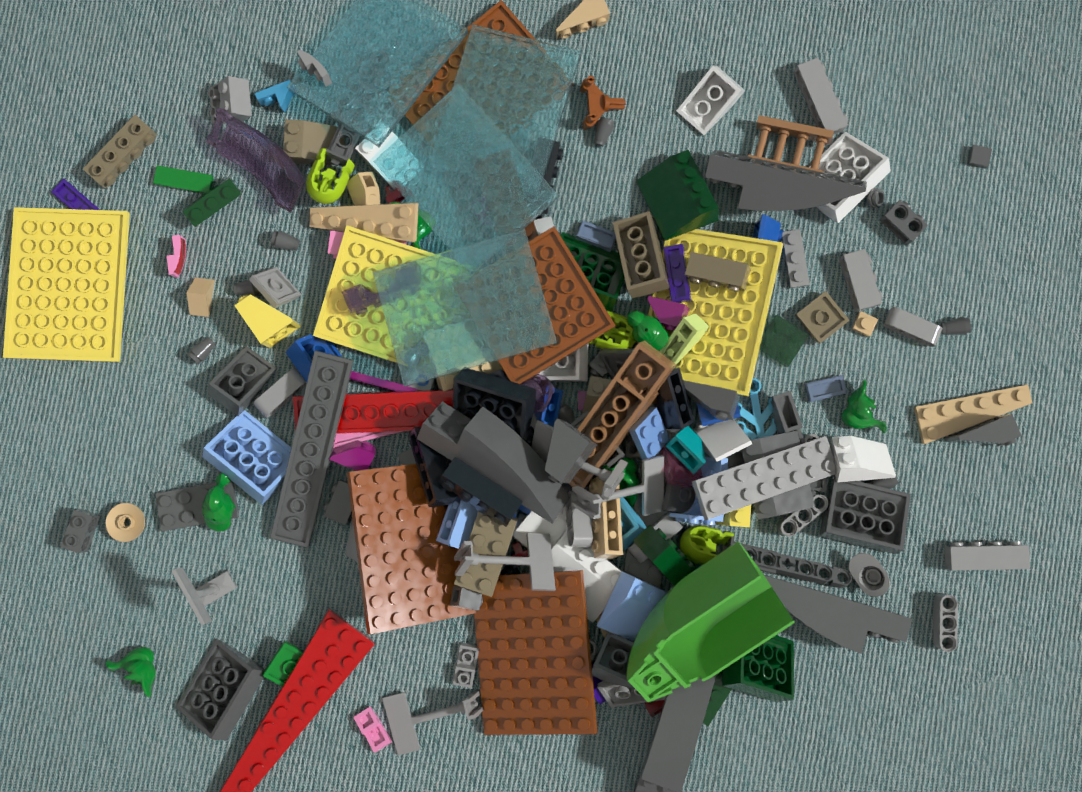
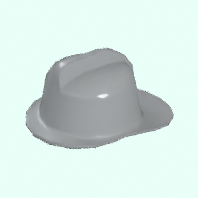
(869, 574)

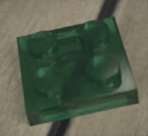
(782, 340)

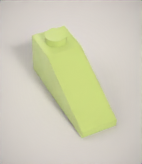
(684, 337)

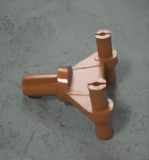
(597, 102)

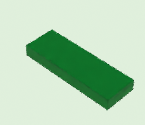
(183, 179)

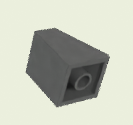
(567, 452)

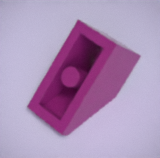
(668, 312)
(354, 455)

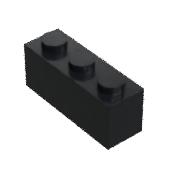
(674, 402)

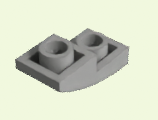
(314, 67)
(466, 665)

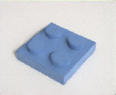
(649, 433)

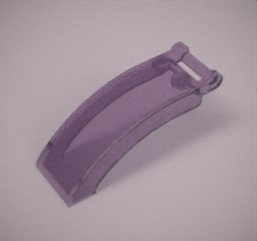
(259, 157)

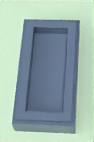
(596, 236)
(825, 388)

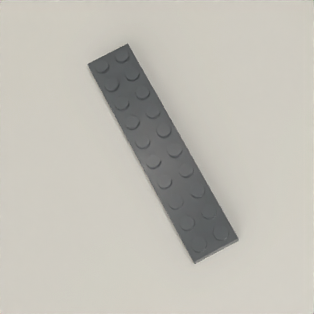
(312, 448)

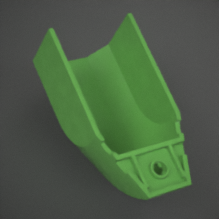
(705, 624)

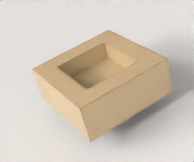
(864, 324)

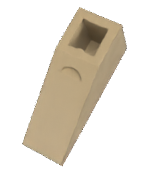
(586, 15)
(364, 189)

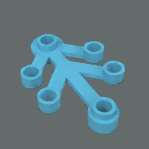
(757, 418)

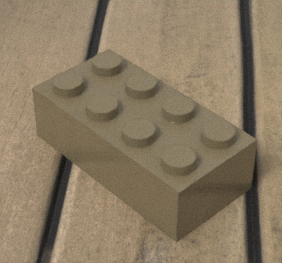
(641, 255)
(489, 540)

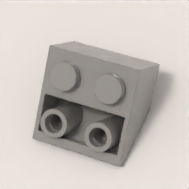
(232, 96)

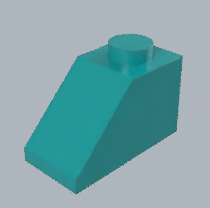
(688, 449)

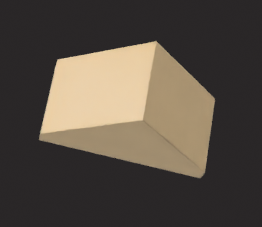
(200, 297)

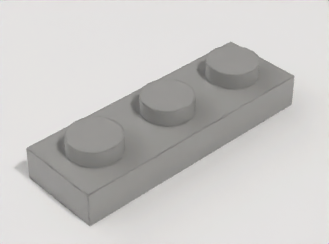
(795, 259)

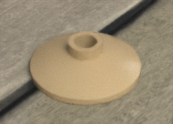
(116, 522)

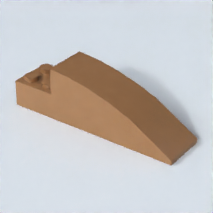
(623, 405)

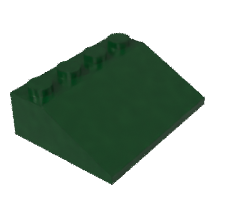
(678, 196)
(600, 268)
(764, 671)

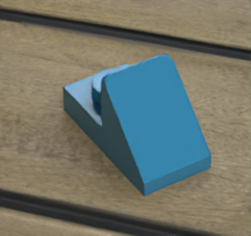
(277, 92)

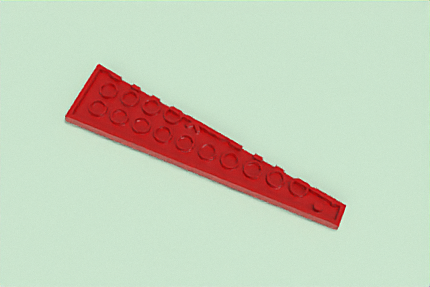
(316, 676)

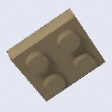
(822, 317)

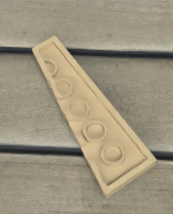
(385, 220)
(954, 415)

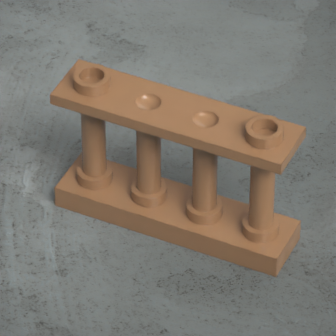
(793, 129)

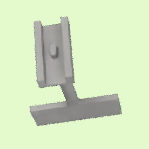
(541, 445)
(651, 489)
(538, 560)
(204, 595)
(403, 723)

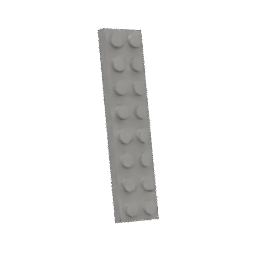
(764, 477)

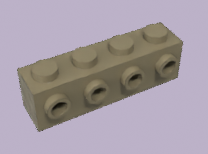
(120, 152)

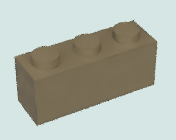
(717, 272)

